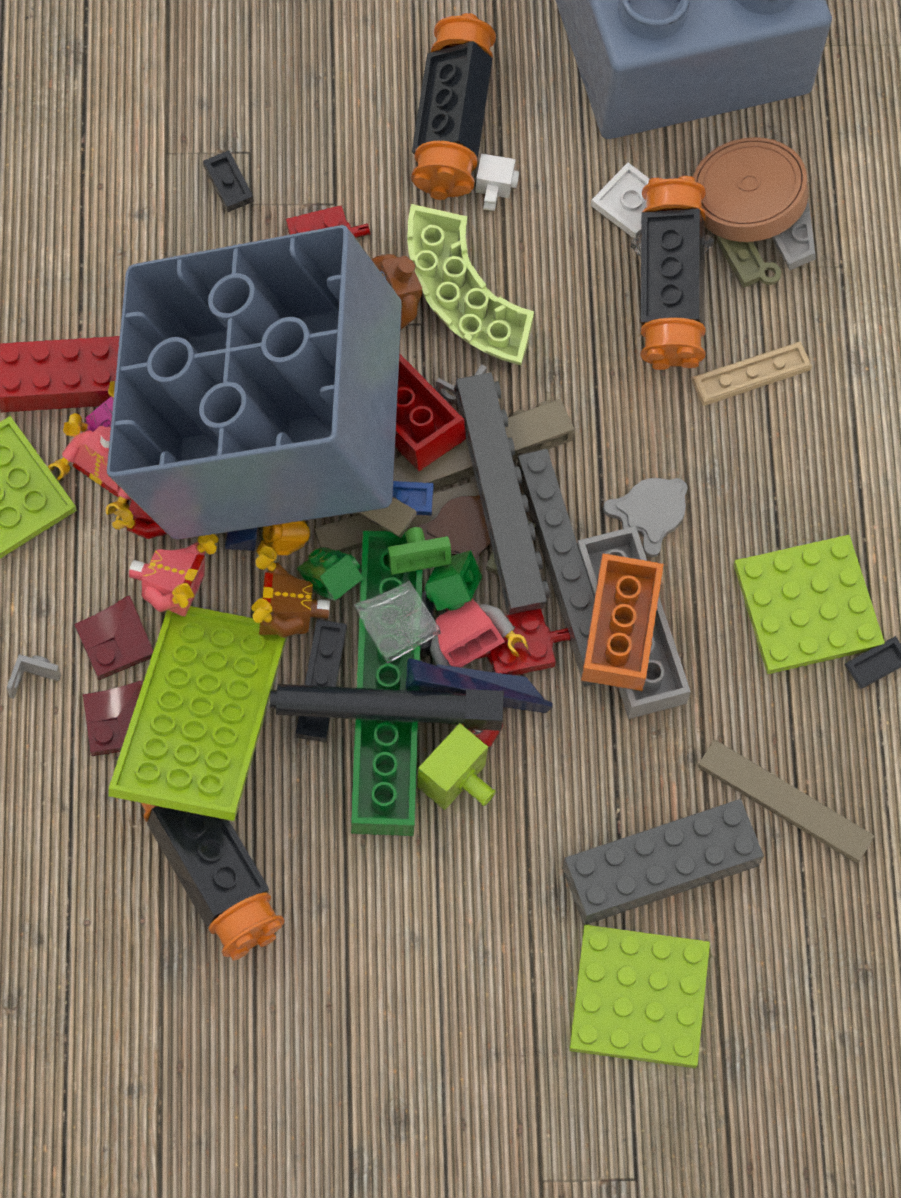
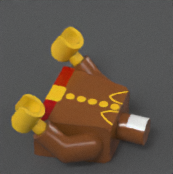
(285, 600)

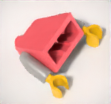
(471, 633)

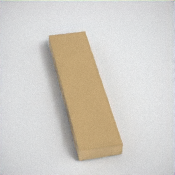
(751, 373)

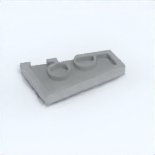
(797, 242)

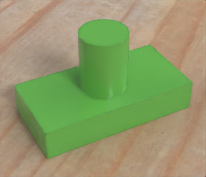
(419, 553)

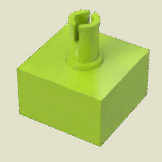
(455, 768)

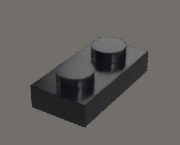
(228, 181)

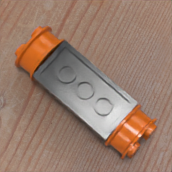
(452, 106)
(673, 272)
(217, 877)

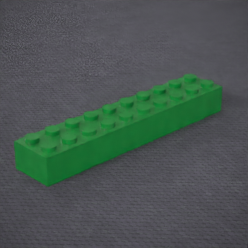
(383, 749)

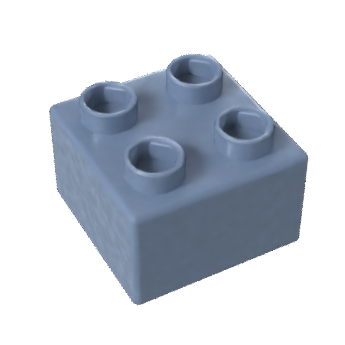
(691, 58)
(257, 384)

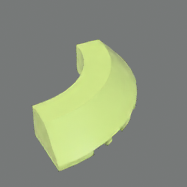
(458, 292)

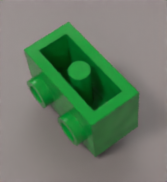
(330, 572)
(454, 583)

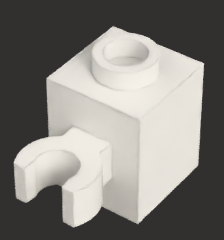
(495, 179)

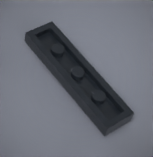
(322, 671)

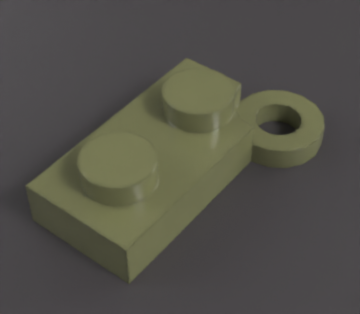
(748, 263)

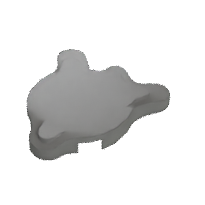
(653, 507)

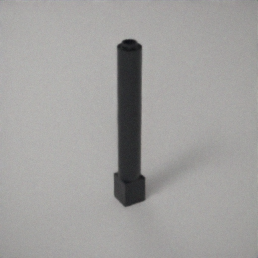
(472, 709)

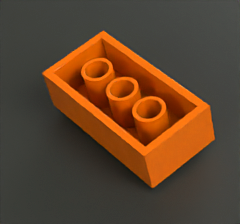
(622, 622)

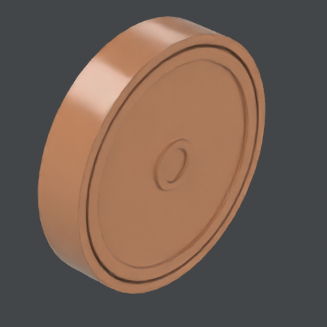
(752, 189)

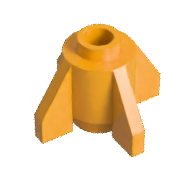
(285, 537)

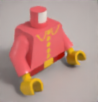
(90, 456)
(174, 575)

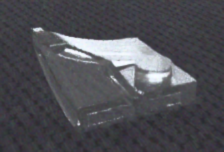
(397, 621)

